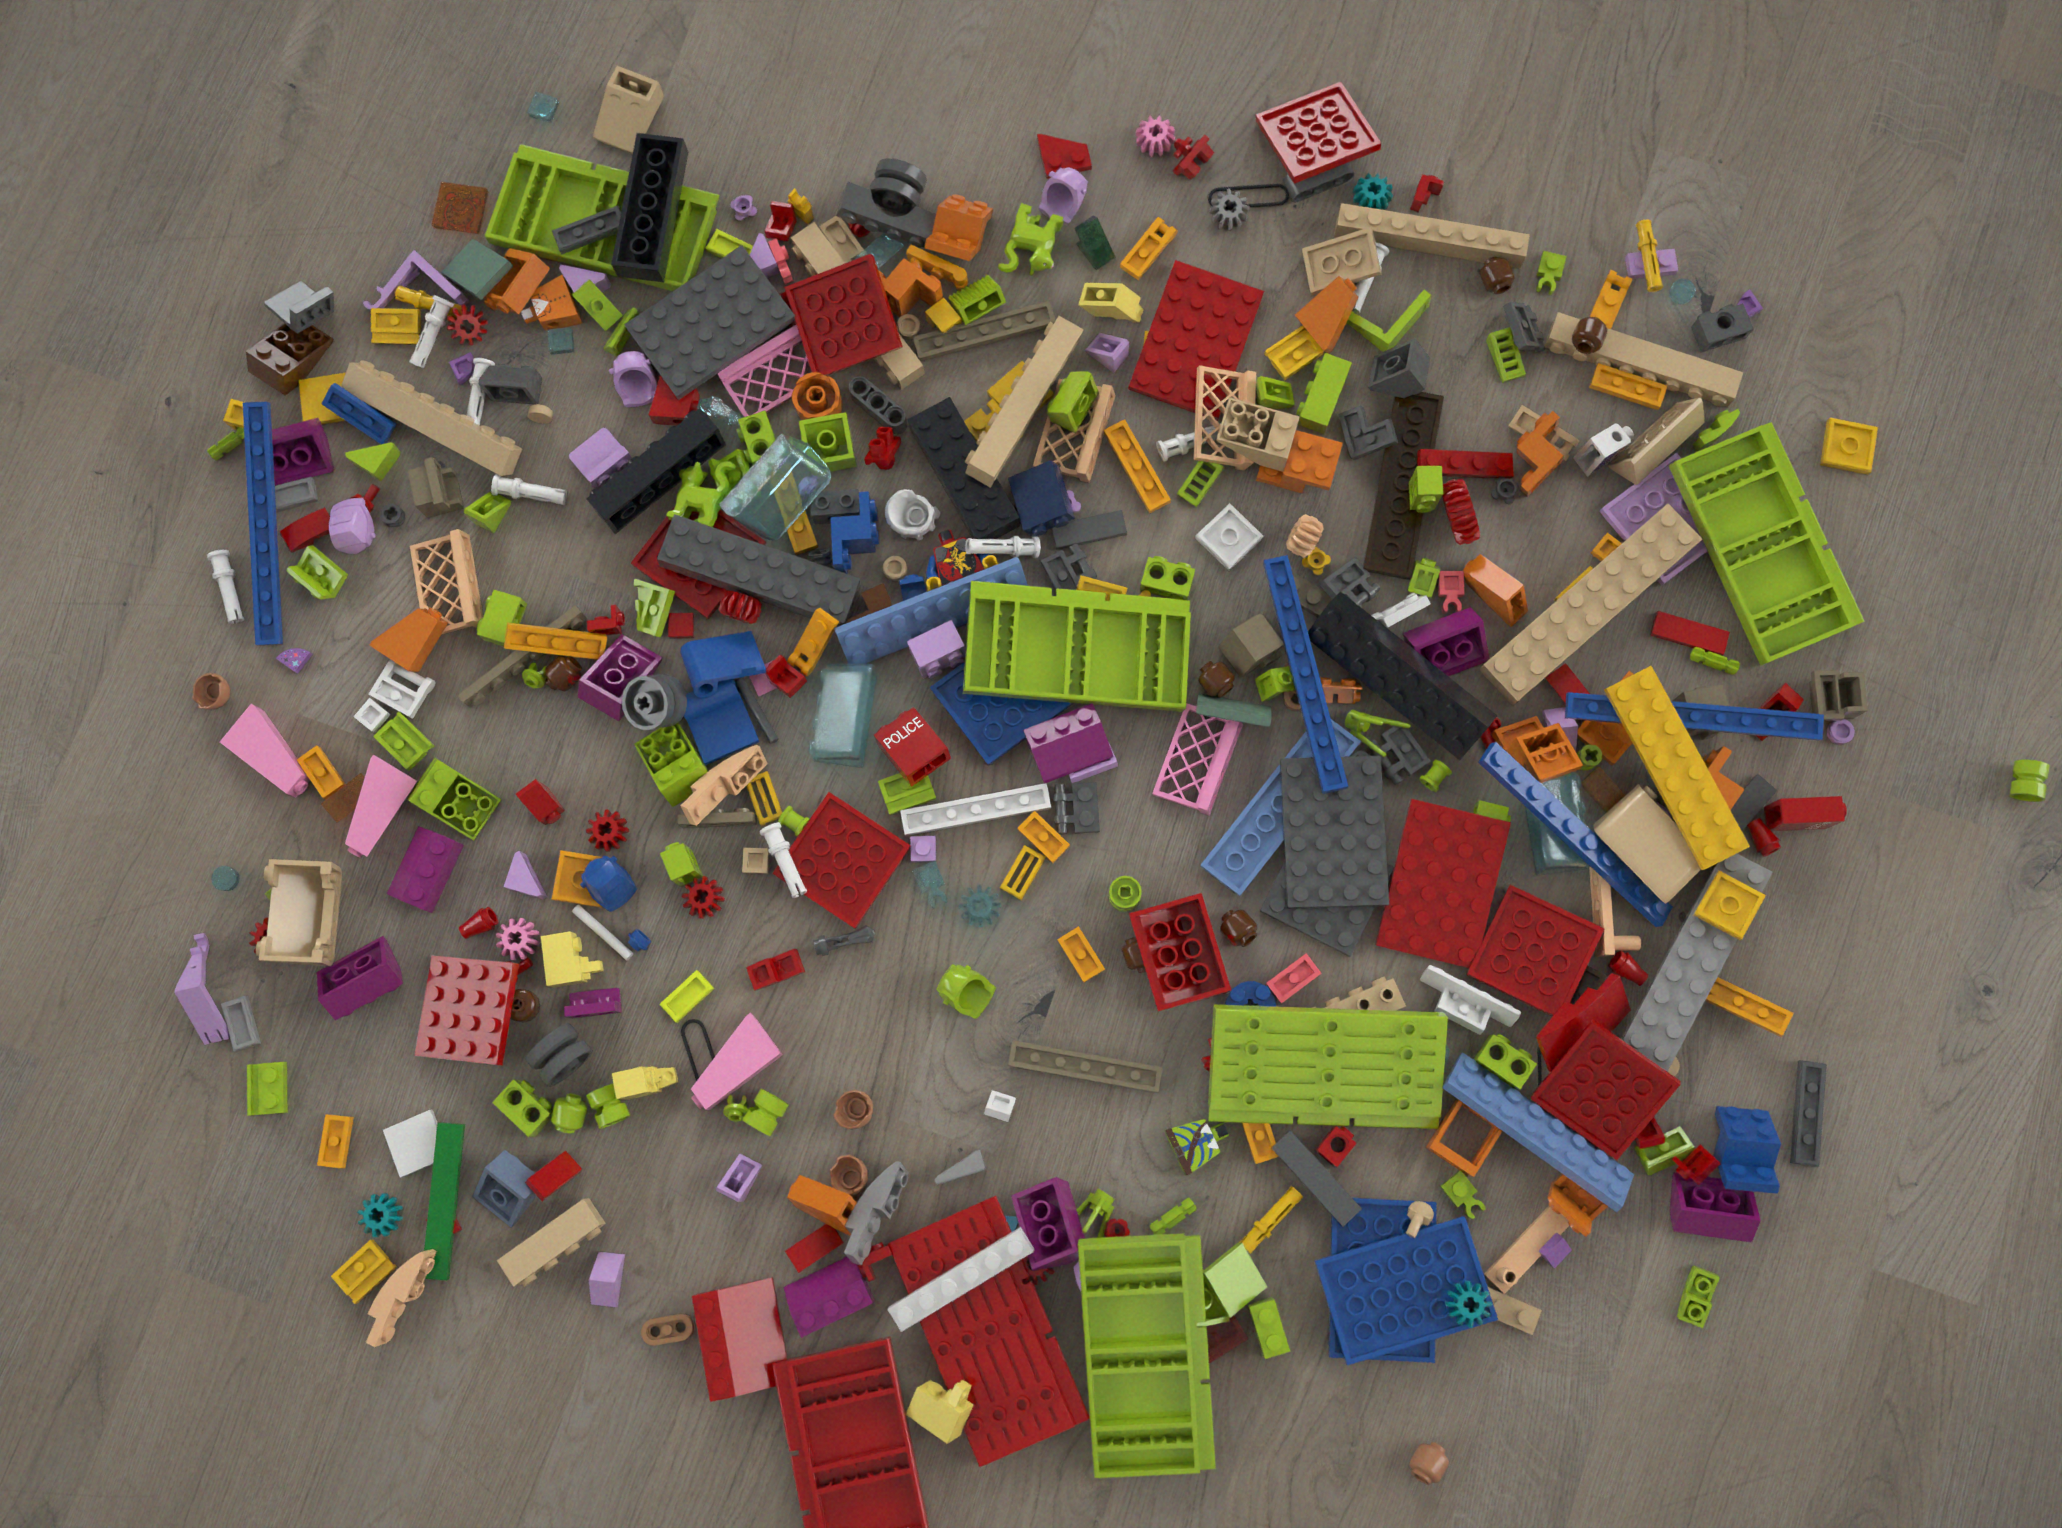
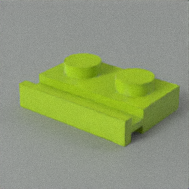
(404, 741)
(901, 796)
(267, 1088)

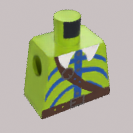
(1195, 1143)

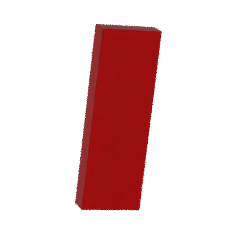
(1689, 633)

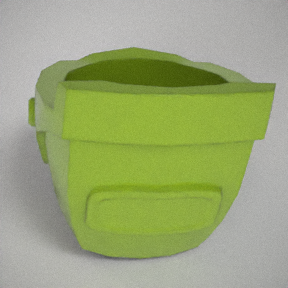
(965, 990)

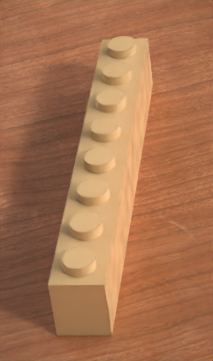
(1433, 235)
(821, 256)
(1651, 361)
(1023, 402)
(431, 418)

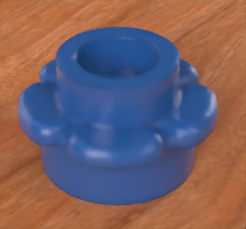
(638, 940)

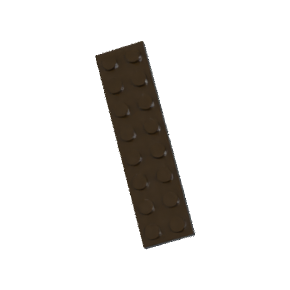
(1393, 525)

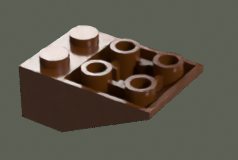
(287, 356)

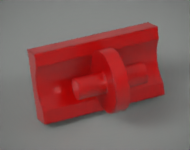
(1199, 149)
(883, 448)

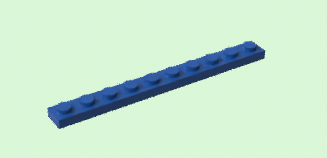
(262, 523)
(1305, 675)
(1710, 717)
(1574, 833)

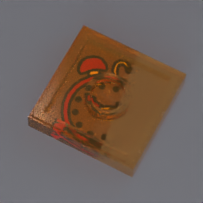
(460, 207)

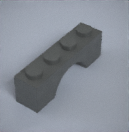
(858, 208)

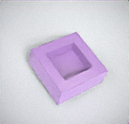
(923, 848)

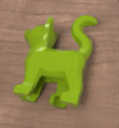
(1034, 238)
(700, 499)

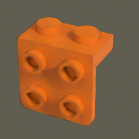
(1574, 1204)

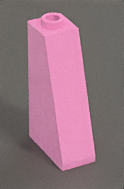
(265, 750)
(377, 804)
(738, 1061)

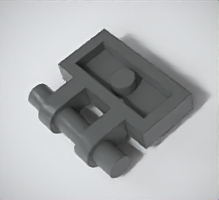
(1524, 327)
(1060, 568)
(1347, 579)
(1406, 751)
(1084, 806)

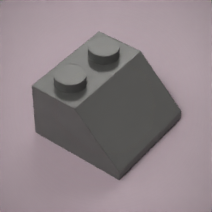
(1400, 370)
(511, 384)

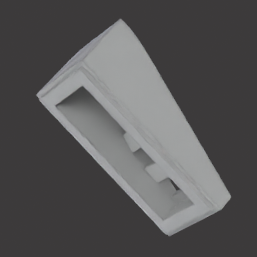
(969, 1165)

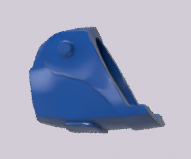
(608, 883)

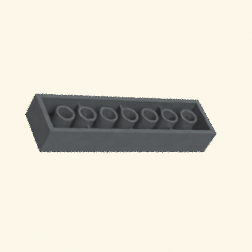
(756, 570)

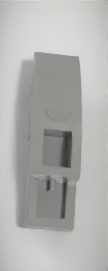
(876, 1202)

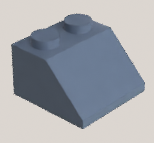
(504, 1188)

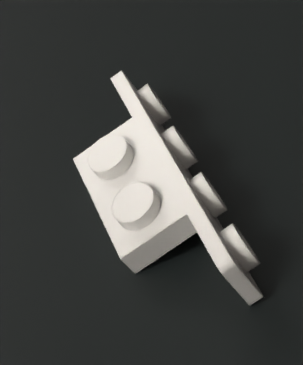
(1467, 1004)

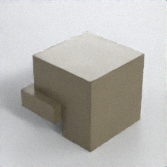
(435, 489)
(1251, 645)
(1838, 694)
(1704, 695)

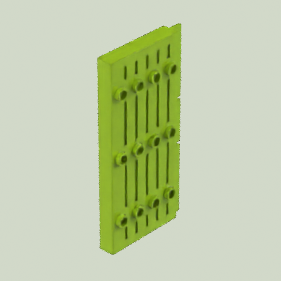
(556, 190)
(1765, 543)
(1077, 646)
(1327, 1066)
(1146, 1355)

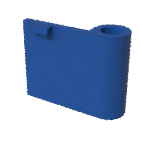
(720, 660)
(720, 722)

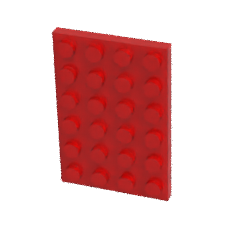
(1196, 324)
(1443, 883)

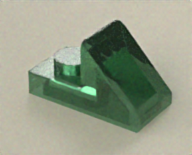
(1094, 242)

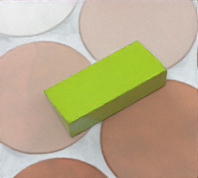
(620, 335)
(1660, 1156)

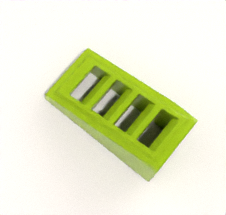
(1494, 347)
(1207, 485)

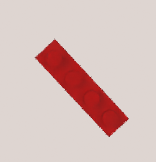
(1468, 463)

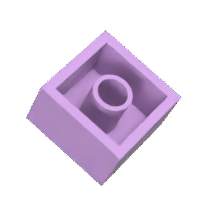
(937, 650)

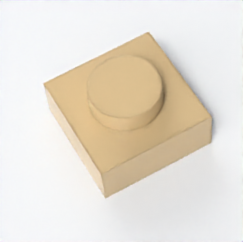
(755, 861)

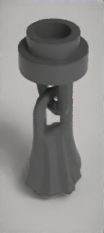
(862, 935)

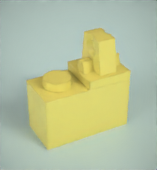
(1111, 301)
(562, 960)
(642, 1081)
(940, 1410)

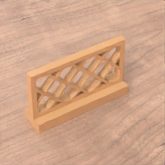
(1244, 391)
(1092, 439)
(464, 574)

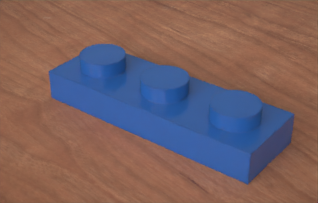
(358, 413)

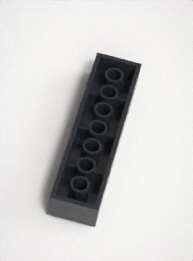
(1400, 675)

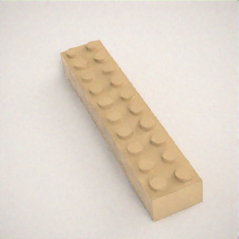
(1590, 604)

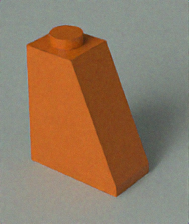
(1328, 312)
(1496, 589)
(411, 638)
(822, 1202)

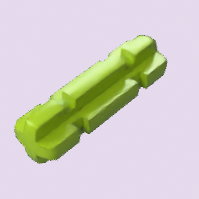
(226, 444)
(1714, 660)
(1173, 1217)

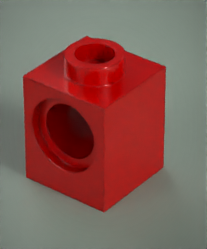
(1324, 1148)

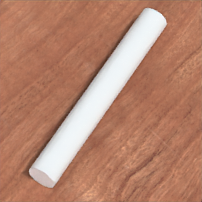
(600, 930)

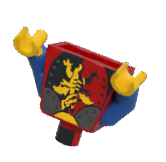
(952, 562)

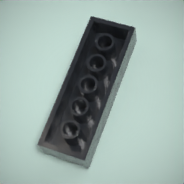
(650, 207)
(946, 445)
(656, 470)

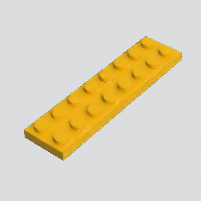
(1676, 768)

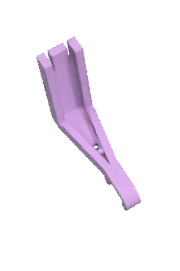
(407, 273)
(196, 998)

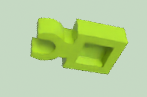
(1551, 269)
(1460, 1192)

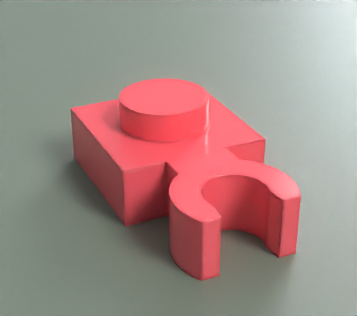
(780, 255)
(1451, 586)

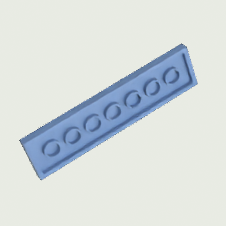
(895, 625)
(1260, 825)
(1539, 1132)

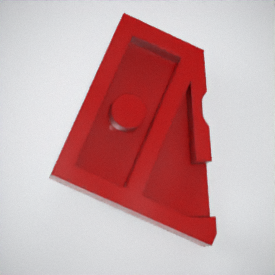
(1063, 153)

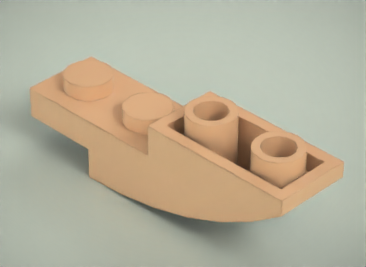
(723, 779)
(401, 1287)

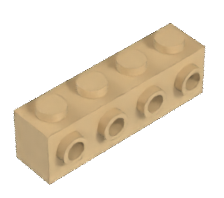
(1382, 996)
(551, 1242)

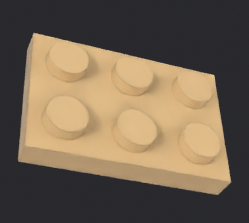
(1346, 256)

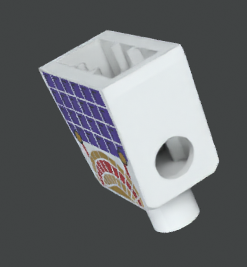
(1608, 443)

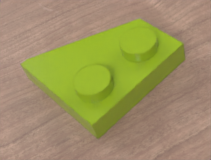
(652, 607)

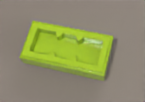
(597, 304)

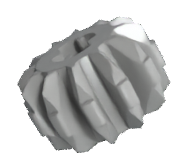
(1227, 217)

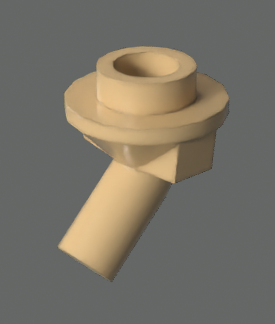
(1420, 1214)

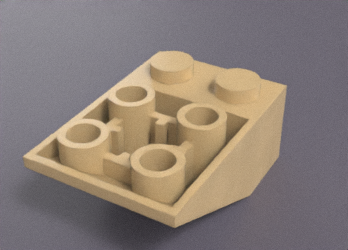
(627, 108)
(1258, 433)

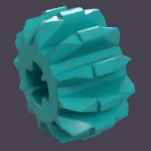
(1373, 192)
(385, 1223)
(1463, 1313)

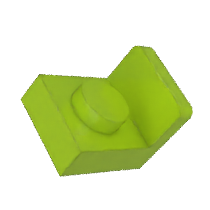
(1424, 577)
(1274, 683)

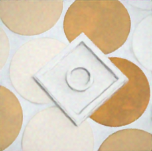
(1229, 537)
(413, 1142)

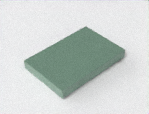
(477, 269)
(1234, 710)

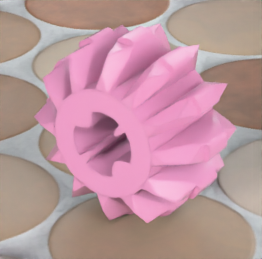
(1152, 128)
(508, 941)

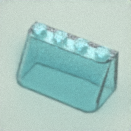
(777, 488)
(843, 714)
(1548, 850)

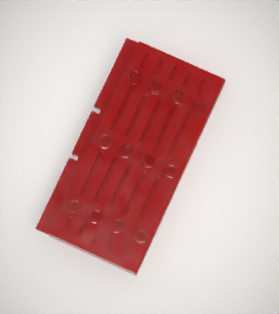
(992, 1337)
(851, 1438)

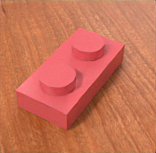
(1293, 978)

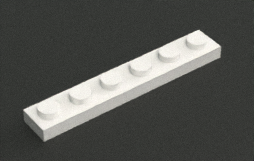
(975, 809)
(961, 1279)

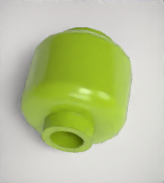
(569, 1113)

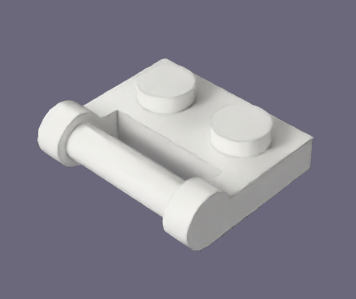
(1402, 610)
(396, 694)

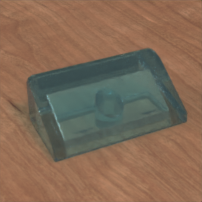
(882, 249)

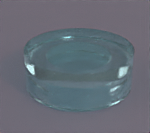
(1682, 291)
(225, 878)

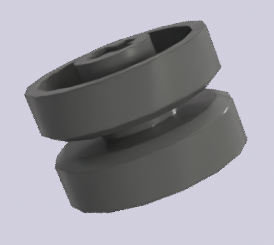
(897, 186)
(654, 701)
(558, 1055)

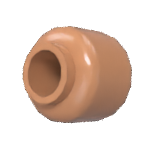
(1429, 1463)

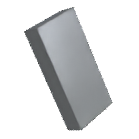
(295, 494)
(240, 1023)

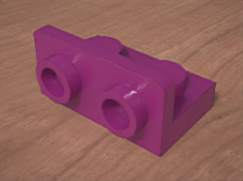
(593, 1003)

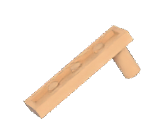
(1603, 917)
(1525, 1250)

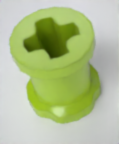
(1595, 753)
(1435, 775)
(793, 820)

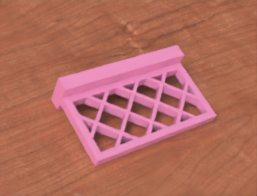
(757, 359)
(1217, 767)

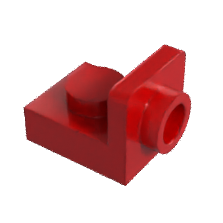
(1427, 185)
(608, 626)

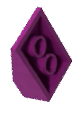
(608, 677)

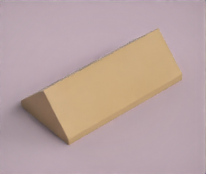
(1659, 440)

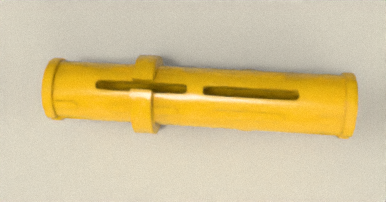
(1647, 246)
(419, 299)
(1271, 1219)

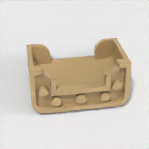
(1648, 842)
(301, 912)

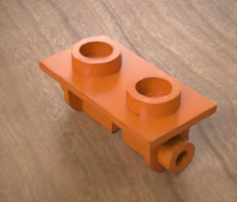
(1345, 689)

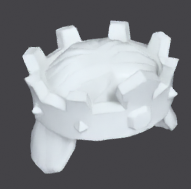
(910, 514)

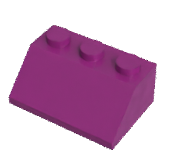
(300, 451)
(1451, 642)
(1068, 743)
(425, 869)
(358, 978)
(1712, 1209)
(1050, 1223)
(827, 1296)

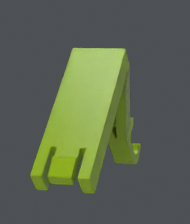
(1397, 331)

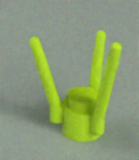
(1361, 721)
(1100, 1203)

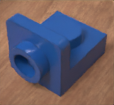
(912, 586)

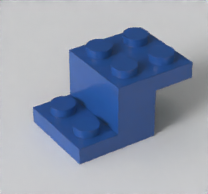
(854, 533)
(1747, 1149)

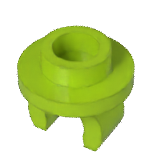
(533, 678)
(735, 1112)

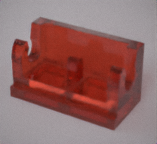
(1224, 1337)

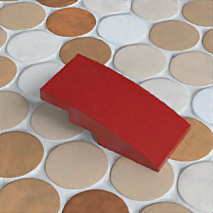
(1605, 1006)

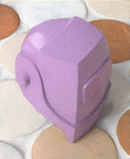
(1063, 194)
(634, 378)
(351, 526)

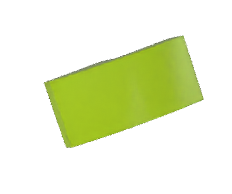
(1716, 430)
(1697, 1295)

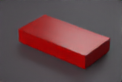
(553, 1175)

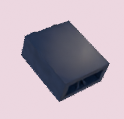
(1041, 498)

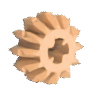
(1304, 535)

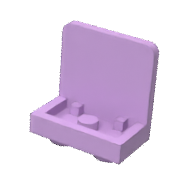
(600, 457)

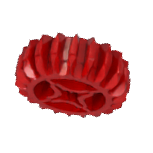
(1460, 512)

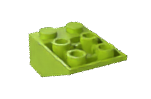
(671, 762)
(453, 799)

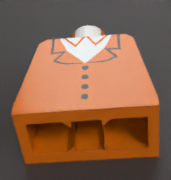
(553, 306)

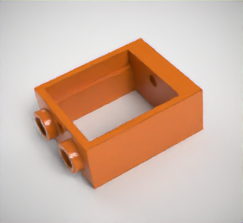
(518, 283)
(1452, 1157)

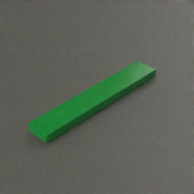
(444, 1197)

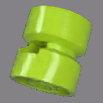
(2029, 780)
(1125, 893)
(607, 1107)
(766, 1111)

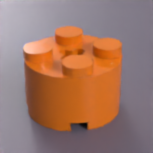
(813, 387)

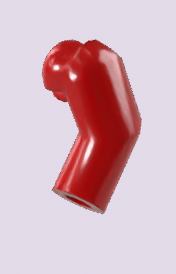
(1486, 737)

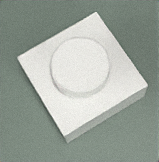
(372, 715)
(1000, 1106)

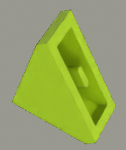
(1273, 393)
(375, 459)
(488, 511)

